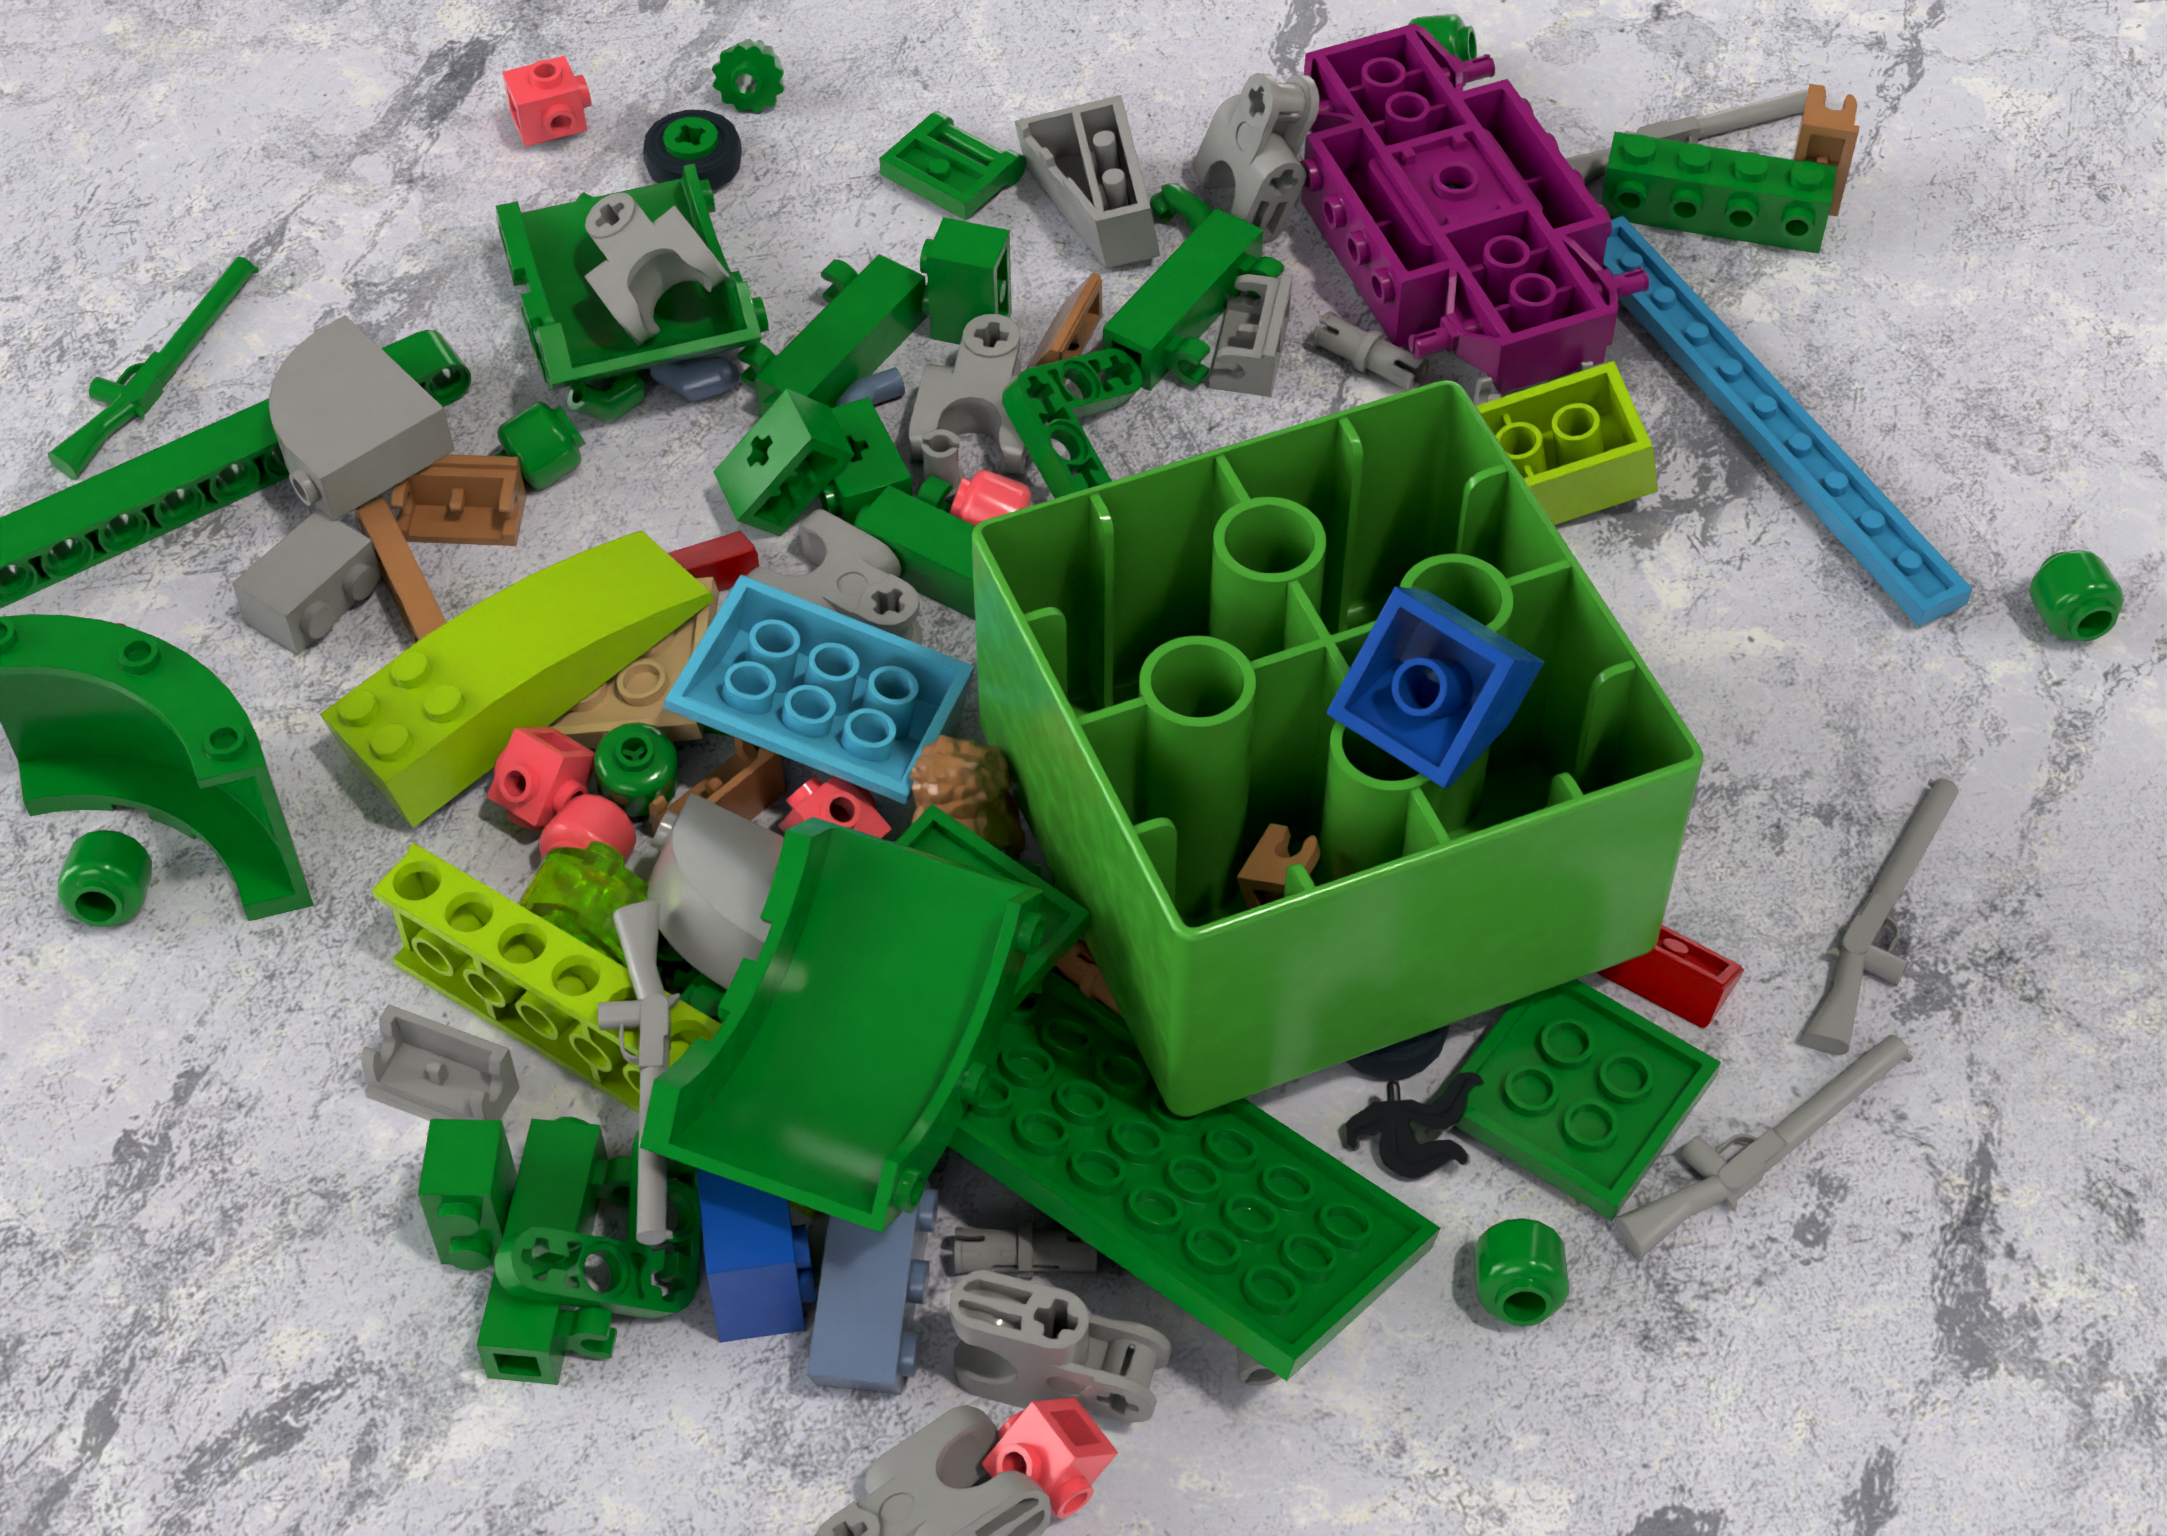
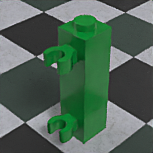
(1186, 296)
(847, 340)
(926, 540)
(558, 1188)

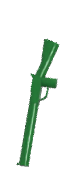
(150, 377)

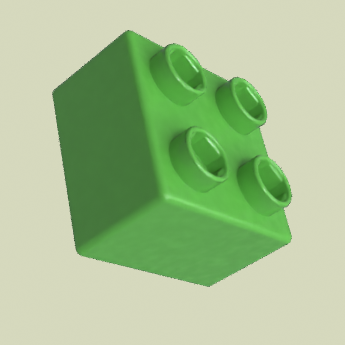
(1167, 696)

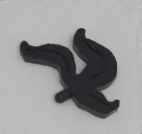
(1398, 1143)

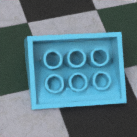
(820, 688)

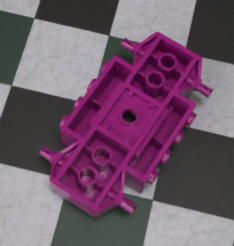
(1480, 270)

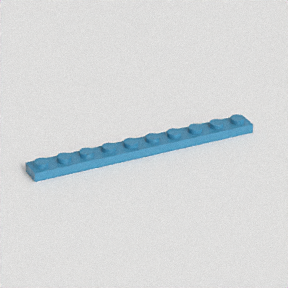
(1786, 435)

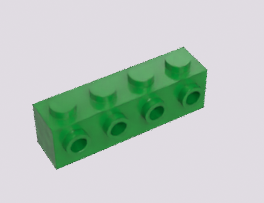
(1718, 186)

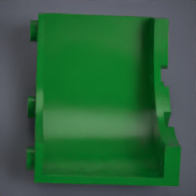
(570, 324)
(145, 726)
(852, 1028)

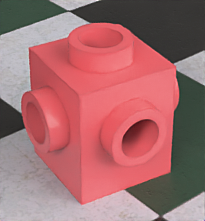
(546, 100)
(539, 775)
(836, 803)
(1056, 1448)

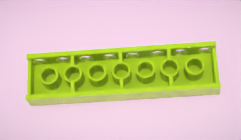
(523, 974)

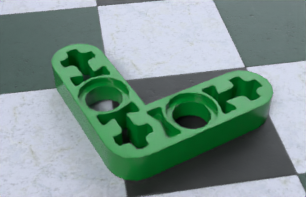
(1061, 408)
(628, 1260)

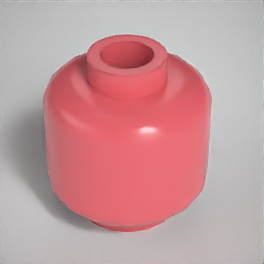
(988, 497)
(587, 820)

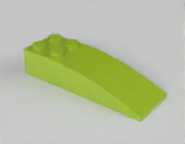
(1576, 442)
(508, 663)

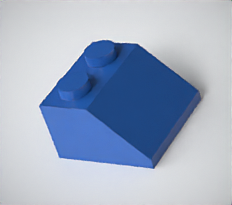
(1433, 685)
(753, 1260)

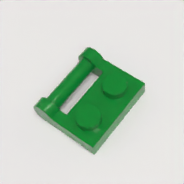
(950, 166)

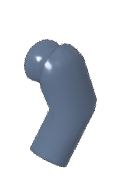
(699, 379)
(877, 387)

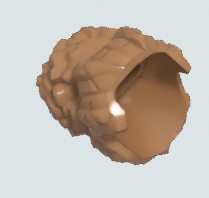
(971, 787)

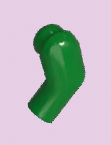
(1175, 200)
(608, 404)

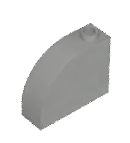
(351, 420)
(713, 885)

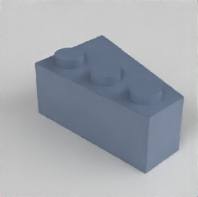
(871, 1300)

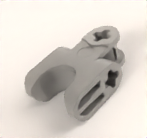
(1256, 148)
(645, 261)
(971, 392)
(853, 576)
(1042, 1344)
(927, 1487)

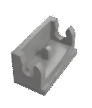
(1253, 336)
(438, 1070)

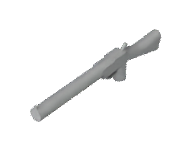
(1691, 129)
(638, 936)
(1835, 1020)
(1730, 1180)

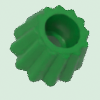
(735, 81)

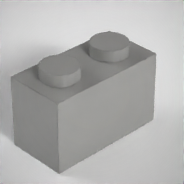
(308, 581)

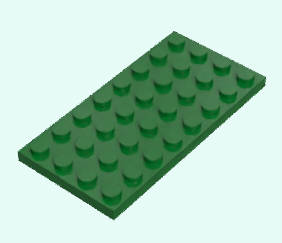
(1205, 1207)

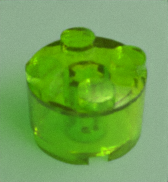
(582, 891)

